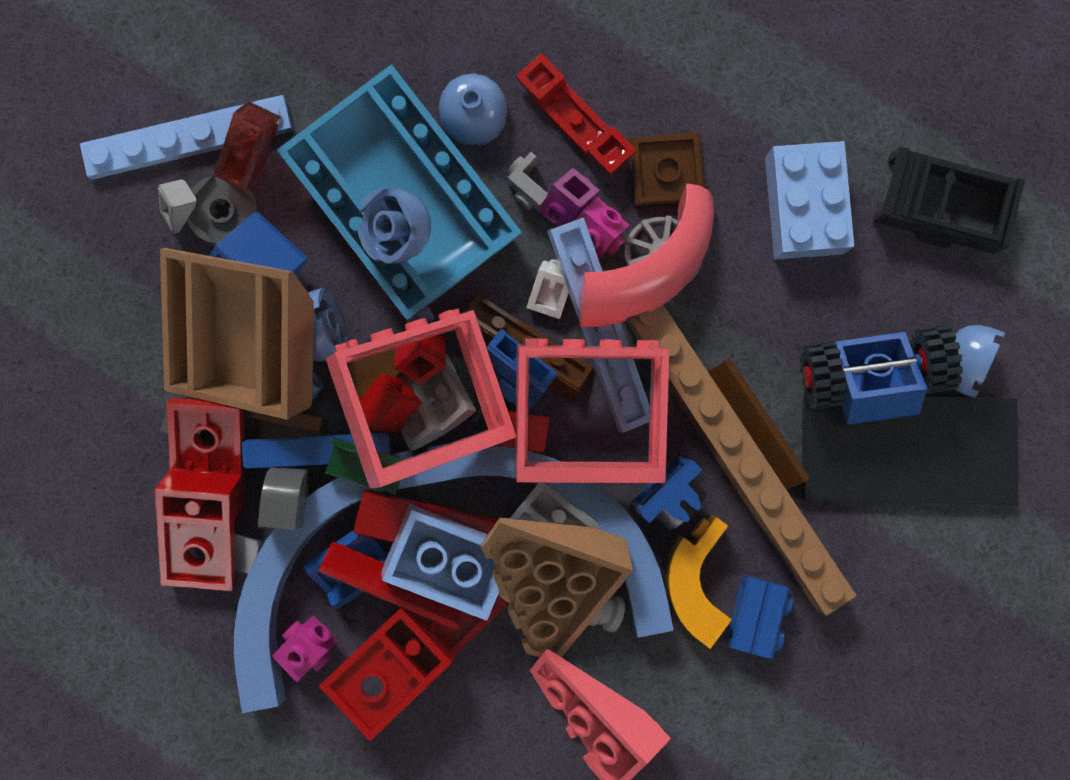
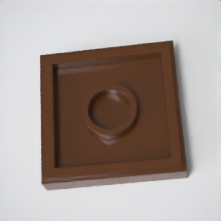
(664, 167)

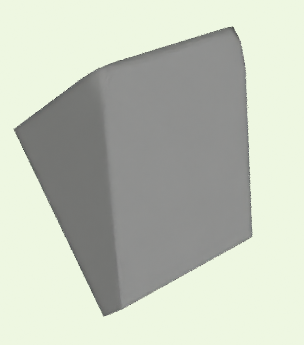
(176, 203)
(246, 551)

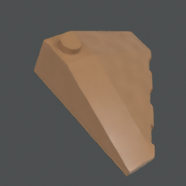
(555, 577)

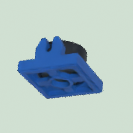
(673, 500)

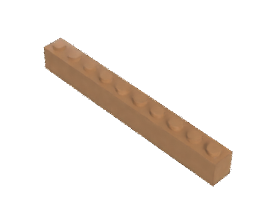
(745, 465)

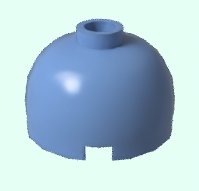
(473, 109)
(394, 225)
(326, 323)
(977, 354)

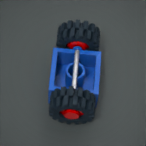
(881, 373)

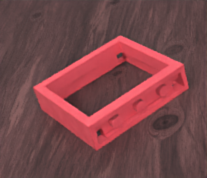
(482, 376)
(595, 472)

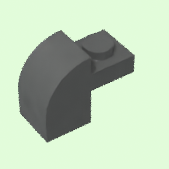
(284, 498)

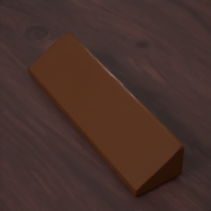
(571, 372)
(758, 424)

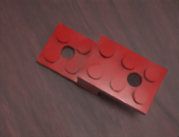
(200, 495)
(406, 657)

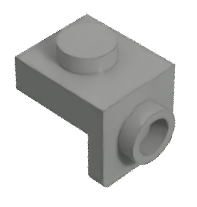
(528, 192)

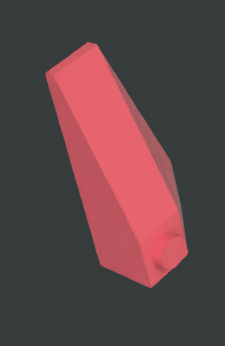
(613, 729)

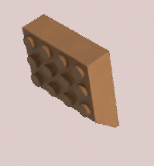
(236, 334)

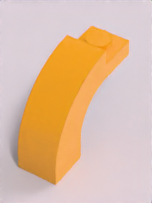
(684, 585)

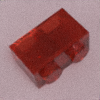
(247, 145)

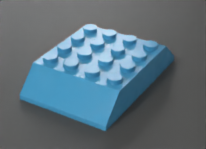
(392, 142)

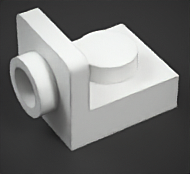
(549, 290)

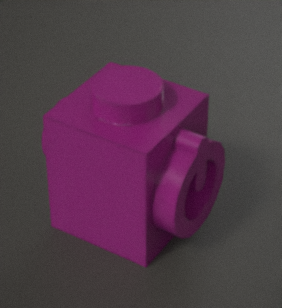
(568, 198)

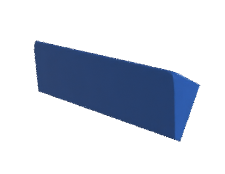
(299, 450)

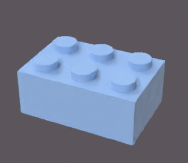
(809, 200)
(442, 562)

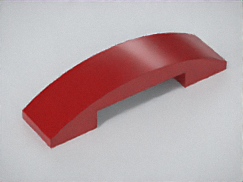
(573, 116)

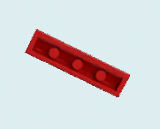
(382, 515)
(365, 574)

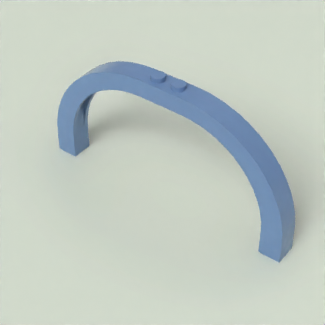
(257, 612)

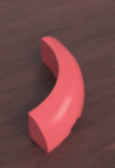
(656, 279)

